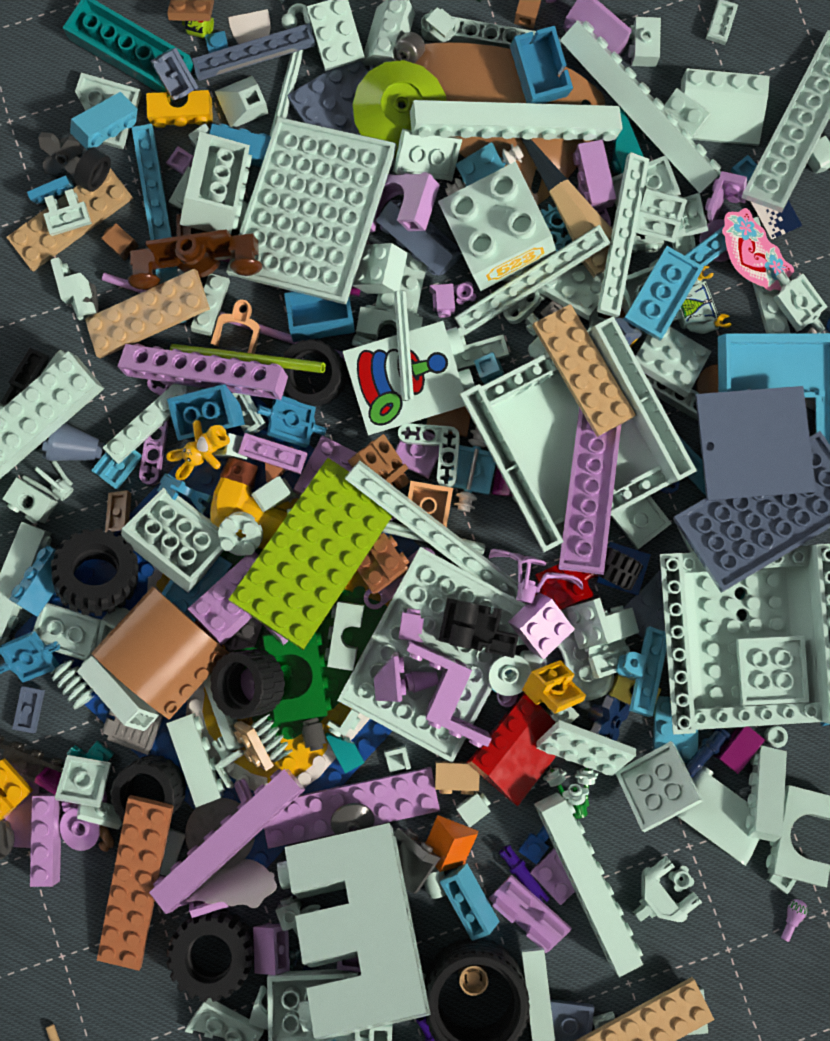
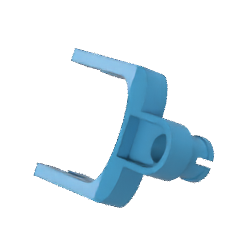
(172, 484)

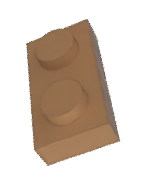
(118, 511)

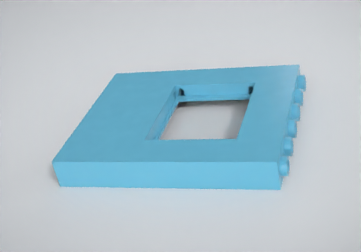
(779, 362)

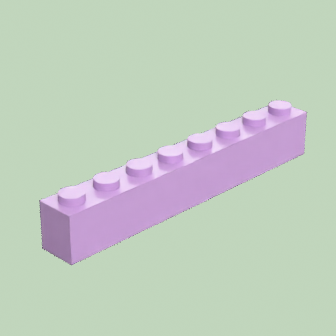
(226, 841)

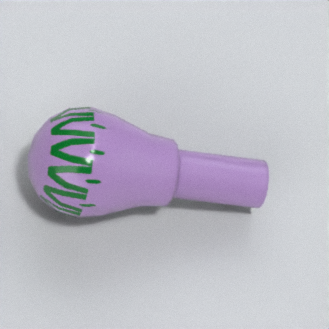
(796, 913)

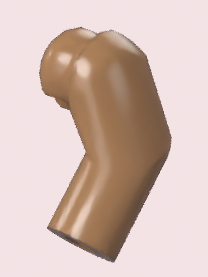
(107, 839)

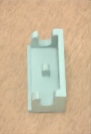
(253, 421)

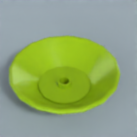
(382, 89)

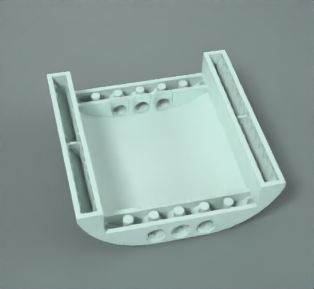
(532, 427)

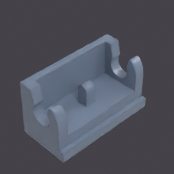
(174, 74)

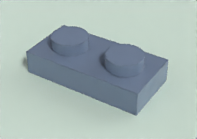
(28, 709)

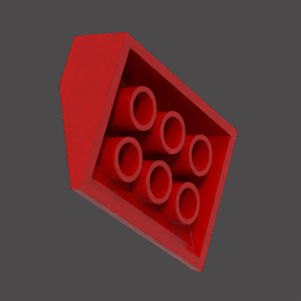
(512, 757)

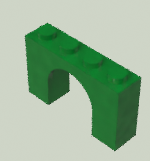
(314, 701)

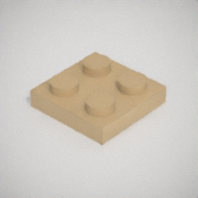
(254, 748)

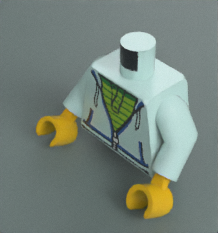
(698, 309)

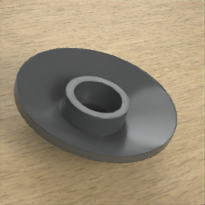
(351, 818)

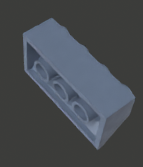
(428, 246)

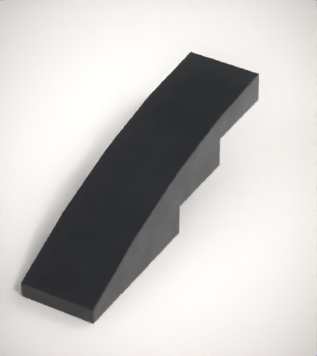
(27, 372)

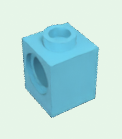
(489, 368)

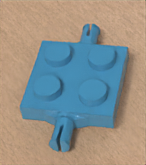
(291, 421)
(28, 656)

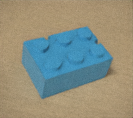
(540, 65)
(316, 317)

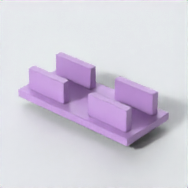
(530, 913)

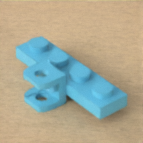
(646, 670)

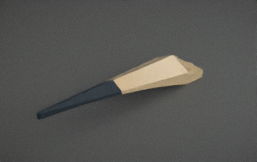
(573, 207)

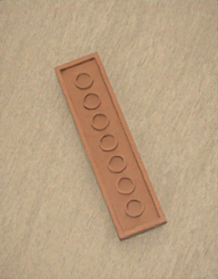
(135, 872)

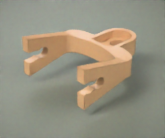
(238, 317)

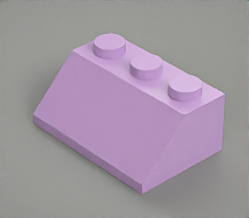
(603, 21)

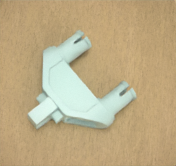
(657, 900)

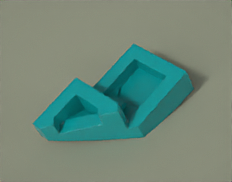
(345, 751)

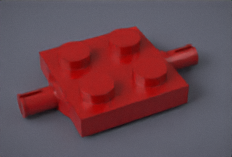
(563, 592)

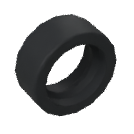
(92, 169)

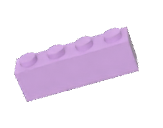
(45, 840)

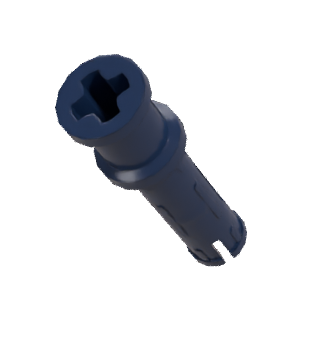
(709, 747)

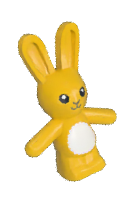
(199, 450)

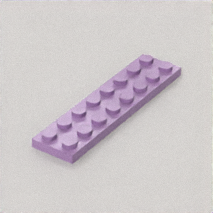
(589, 499)
(388, 797)

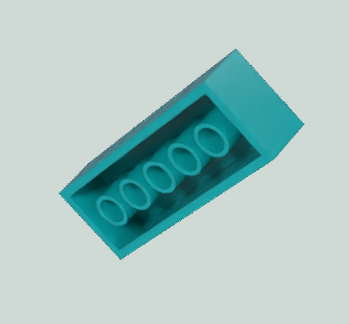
(119, 42)

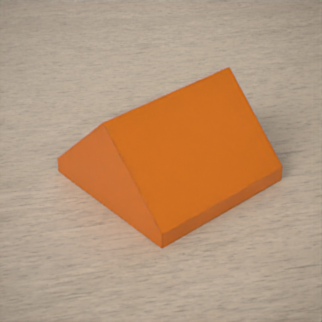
(451, 842)

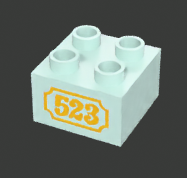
(498, 226)

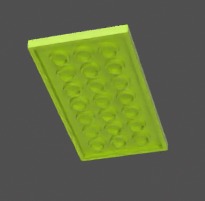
(311, 556)

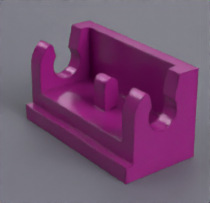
(740, 748)

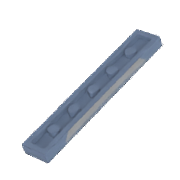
(254, 52)

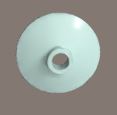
(514, 682)

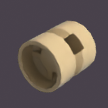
(473, 979)

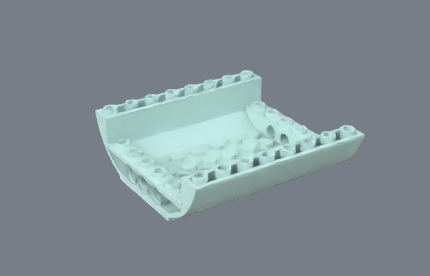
(703, 628)

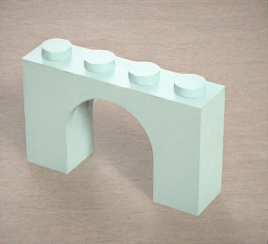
(784, 859)

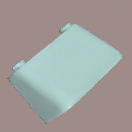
(721, 817)

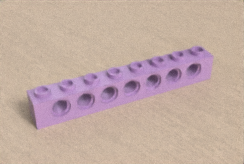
(148, 364)

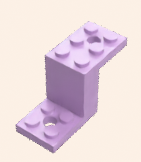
(447, 694)

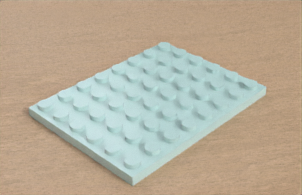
(315, 207)
(426, 588)

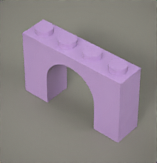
(418, 200)

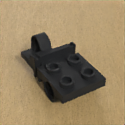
(474, 626)

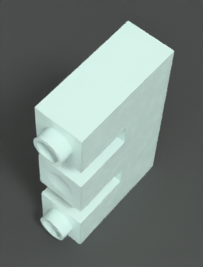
(371, 927)

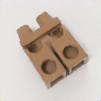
(383, 460)

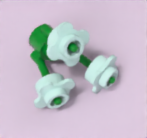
(576, 794)

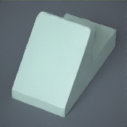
(273, 494)

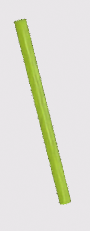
(286, 363)

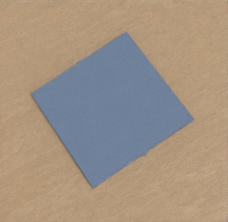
(755, 443)

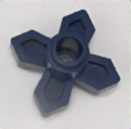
(608, 717)

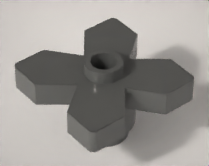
(61, 153)

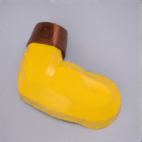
(234, 495)

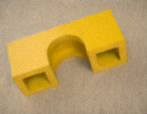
(196, 110)

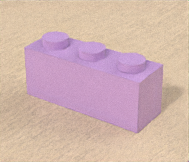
(594, 174)

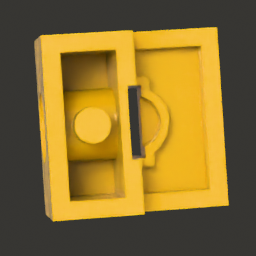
(553, 687)
(12, 789)

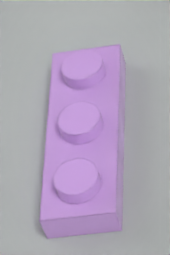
(272, 453)

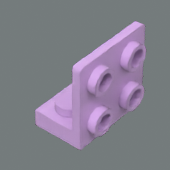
(728, 187)

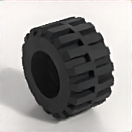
(620, 569)

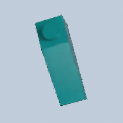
(623, 145)

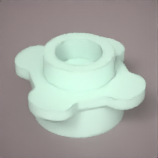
(685, 883)

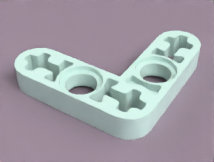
(439, 440)

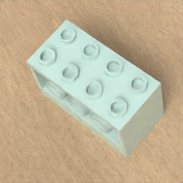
(216, 184)

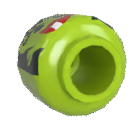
(199, 28)

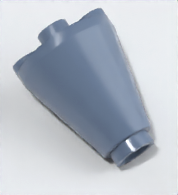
(71, 445)

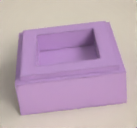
(180, 160)

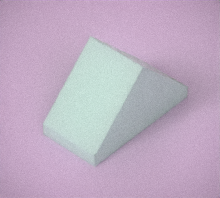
(259, 1013)

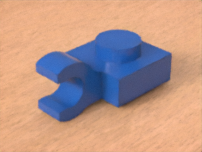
(535, 846)

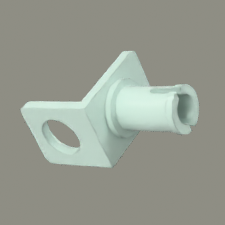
(227, 758)

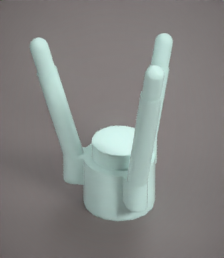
(60, 489)

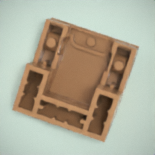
(159, 653)

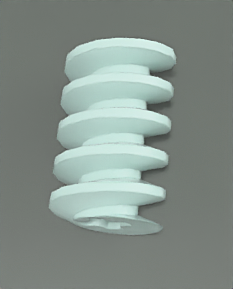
(72, 684)
(269, 740)

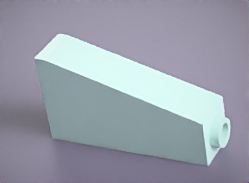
(119, 699)

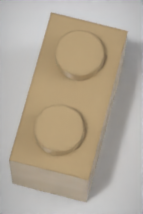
(455, 776)

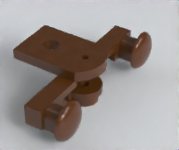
(196, 252)

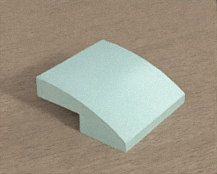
(660, 215)
(693, 217)

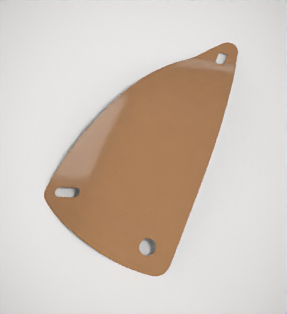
(490, 75)

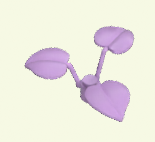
(527, 588)

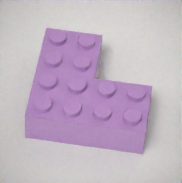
(219, 615)

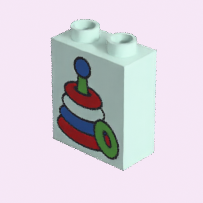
(434, 377)

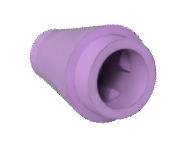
(419, 681)

